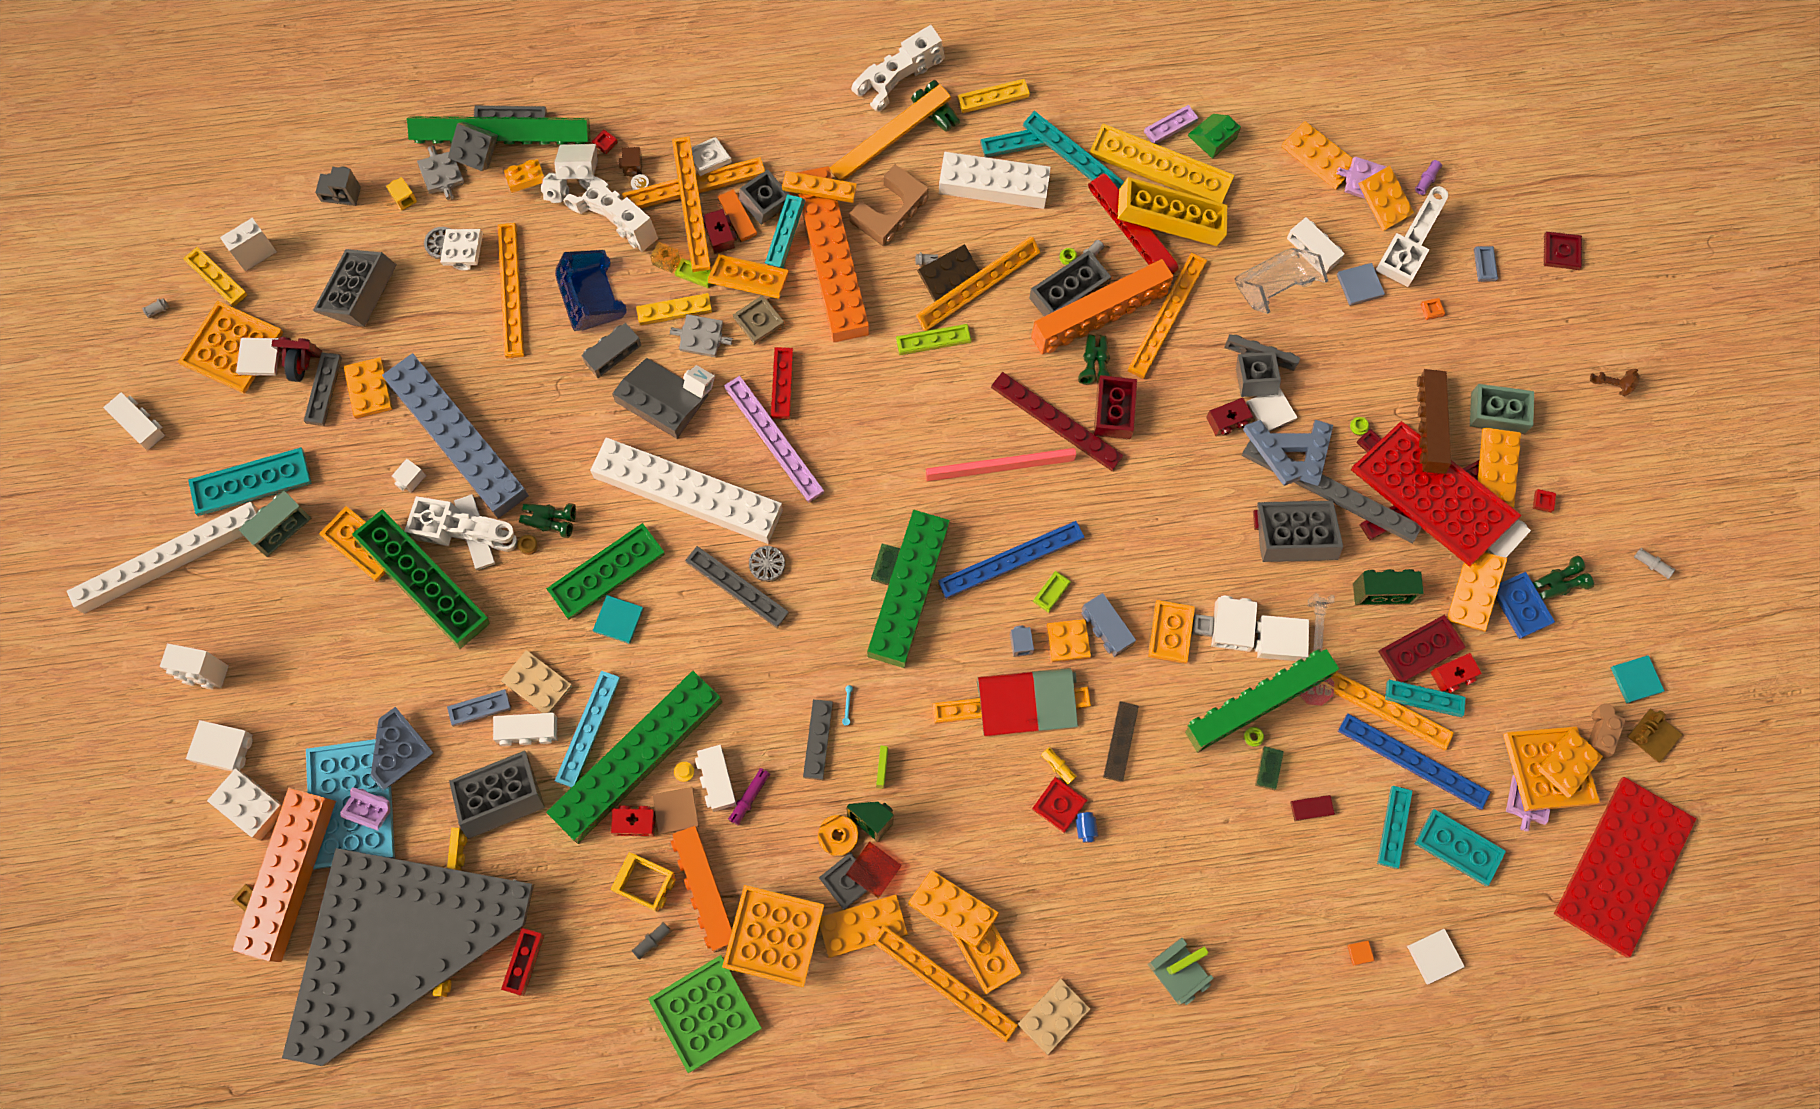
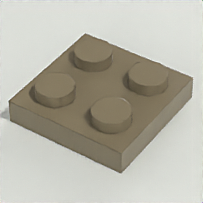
(758, 319)

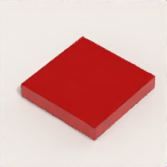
(1059, 804)

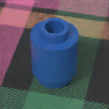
(1086, 827)

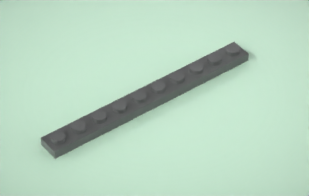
(1351, 501)

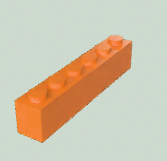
(703, 887)

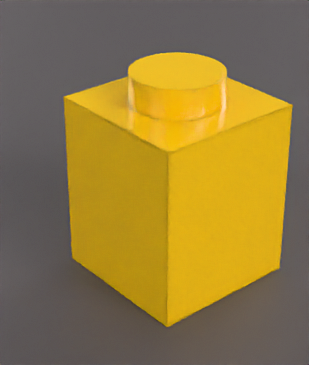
(401, 193)

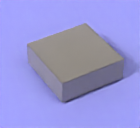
(1202, 625)

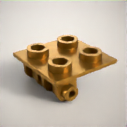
(1655, 735)

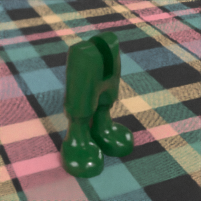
(944, 116)
(1092, 355)
(543, 514)
(1561, 587)

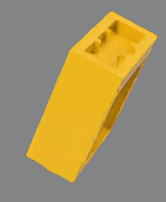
(625, 872)

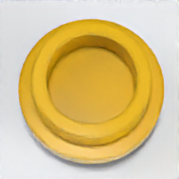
(684, 771)

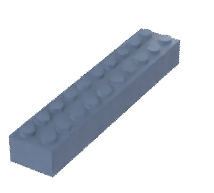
(455, 435)

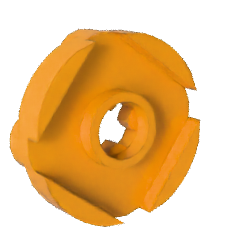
(841, 824)

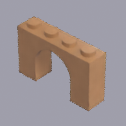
(882, 226)

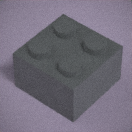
(472, 146)
(763, 196)
(1258, 374)

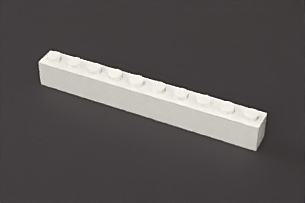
(161, 560)

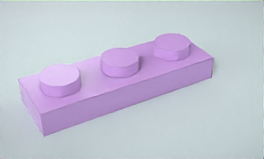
(1171, 124)

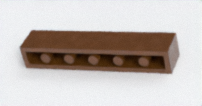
(1434, 421)

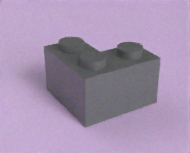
(338, 187)

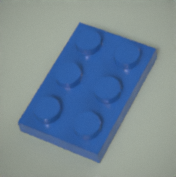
(1523, 605)

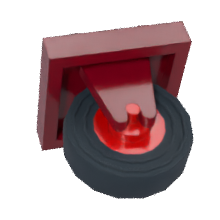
(296, 356)

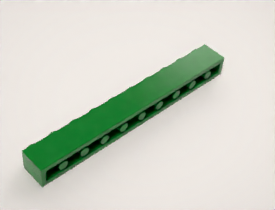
(507, 128)

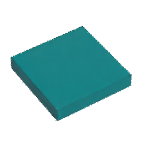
(618, 619)
(1637, 679)

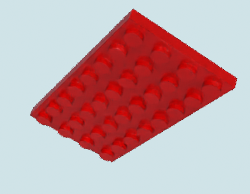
(1447, 505)
(1625, 867)

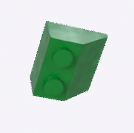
(1215, 133)

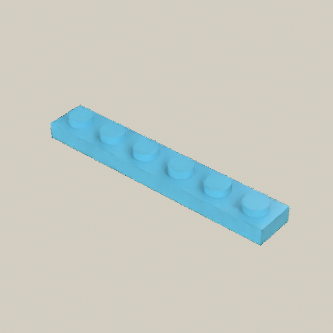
(587, 729)

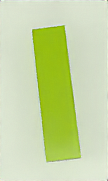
(933, 339)

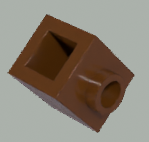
(631, 161)

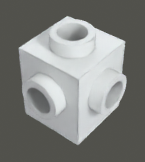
(554, 189)

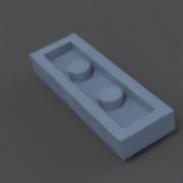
(479, 708)

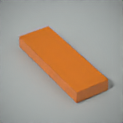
(738, 215)

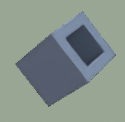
(1021, 641)

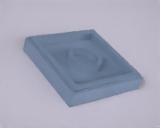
(1360, 284)

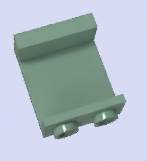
(1184, 982)

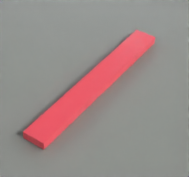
(1000, 464)

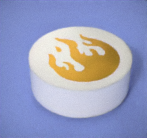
(639, 181)

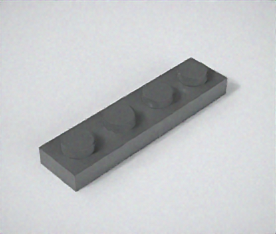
(510, 111)
(1238, 344)
(322, 389)
(817, 740)

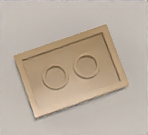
(536, 683)
(1053, 1016)

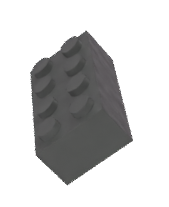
(1070, 284)

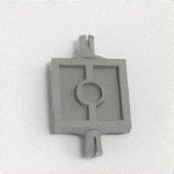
(440, 173)
(701, 335)

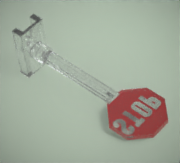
(1324, 691)

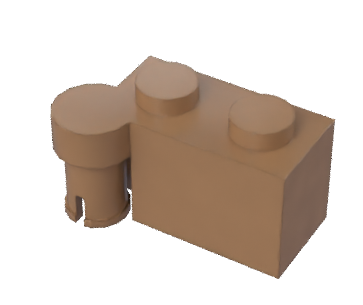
(1606, 730)

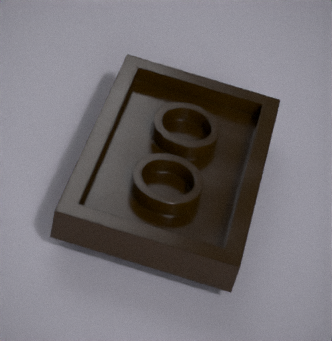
(948, 272)

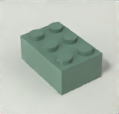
(1502, 408)
(274, 523)

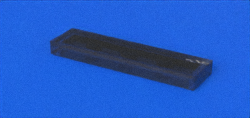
(1120, 741)

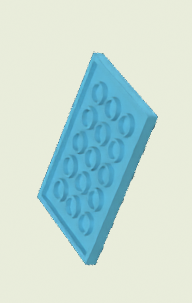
(331, 775)

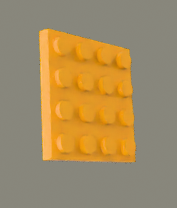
(217, 345)
(1527, 753)
(773, 936)

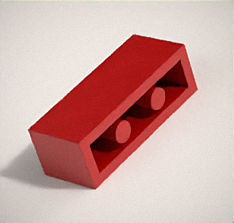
(522, 962)

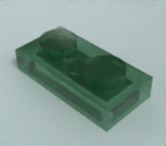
(885, 564)
(1269, 768)

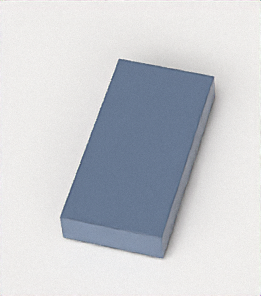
(1485, 264)

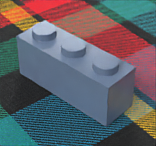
(1108, 625)

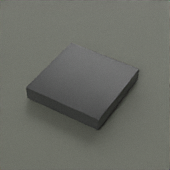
(840, 885)

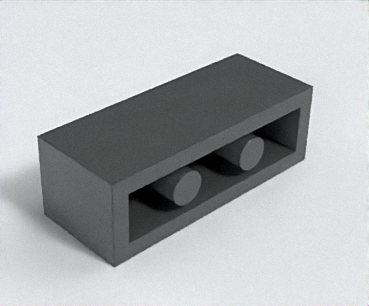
(611, 350)

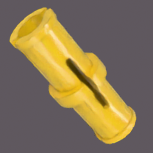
(1058, 765)

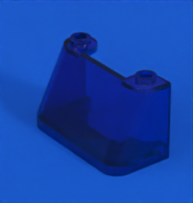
(587, 289)

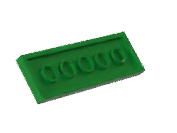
(605, 571)

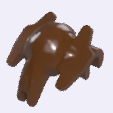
(1627, 383)

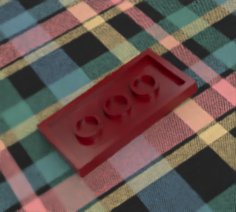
(1421, 649)

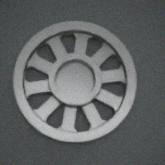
(438, 242)
(767, 563)

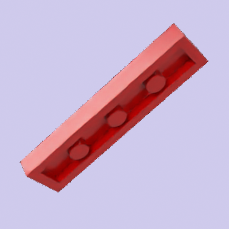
(782, 383)

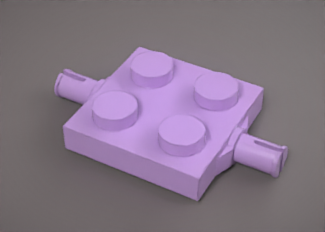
(1359, 171)
(1516, 807)

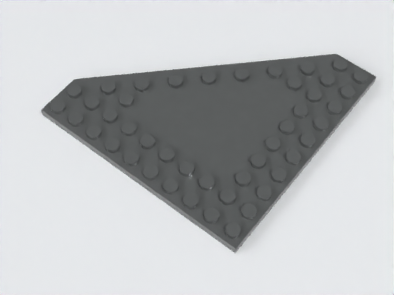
(390, 939)

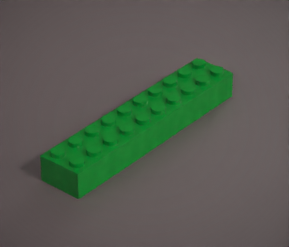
(634, 757)

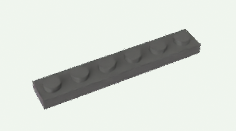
(737, 587)

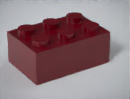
(1115, 407)

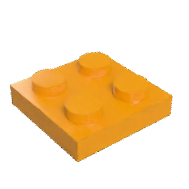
(524, 175)
(1068, 640)

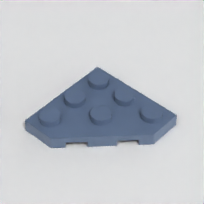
(396, 749)

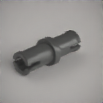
(651, 940)

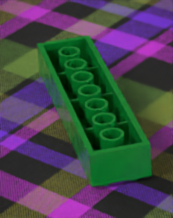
(421, 579)
(908, 589)
(1262, 700)

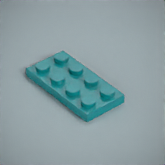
(1460, 847)

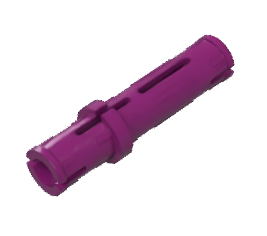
(749, 796)

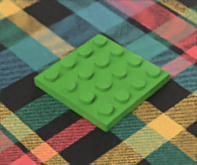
(704, 1014)

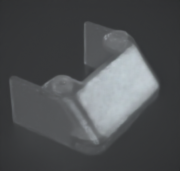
(1279, 274)

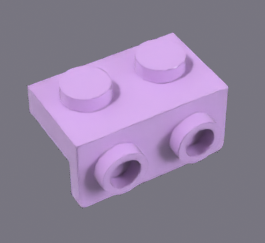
(366, 809)

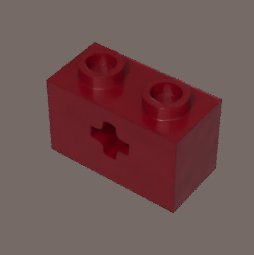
(716, 222)
(1234, 410)

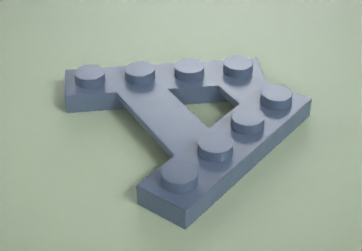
(1274, 445)

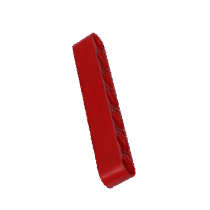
(1140, 236)

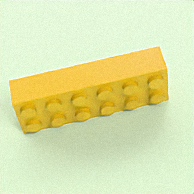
(1172, 211)

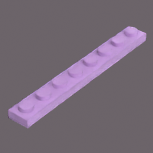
(774, 439)

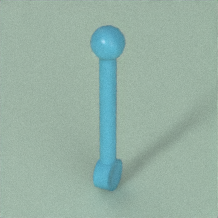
(846, 721)

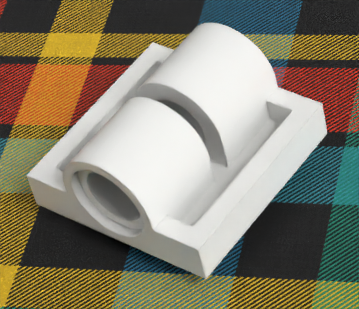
(461, 248)

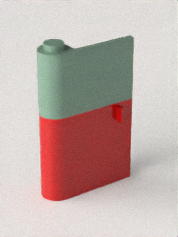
(1027, 701)

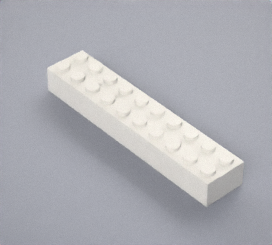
(687, 490)

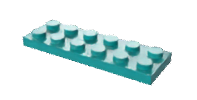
(249, 481)

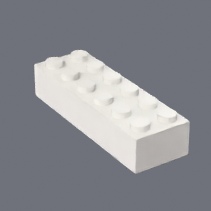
(994, 180)

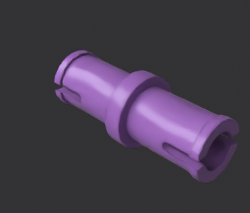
(1428, 177)

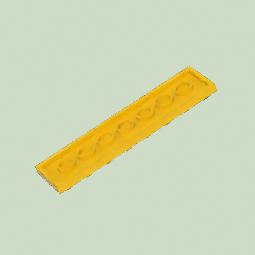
(1160, 164)

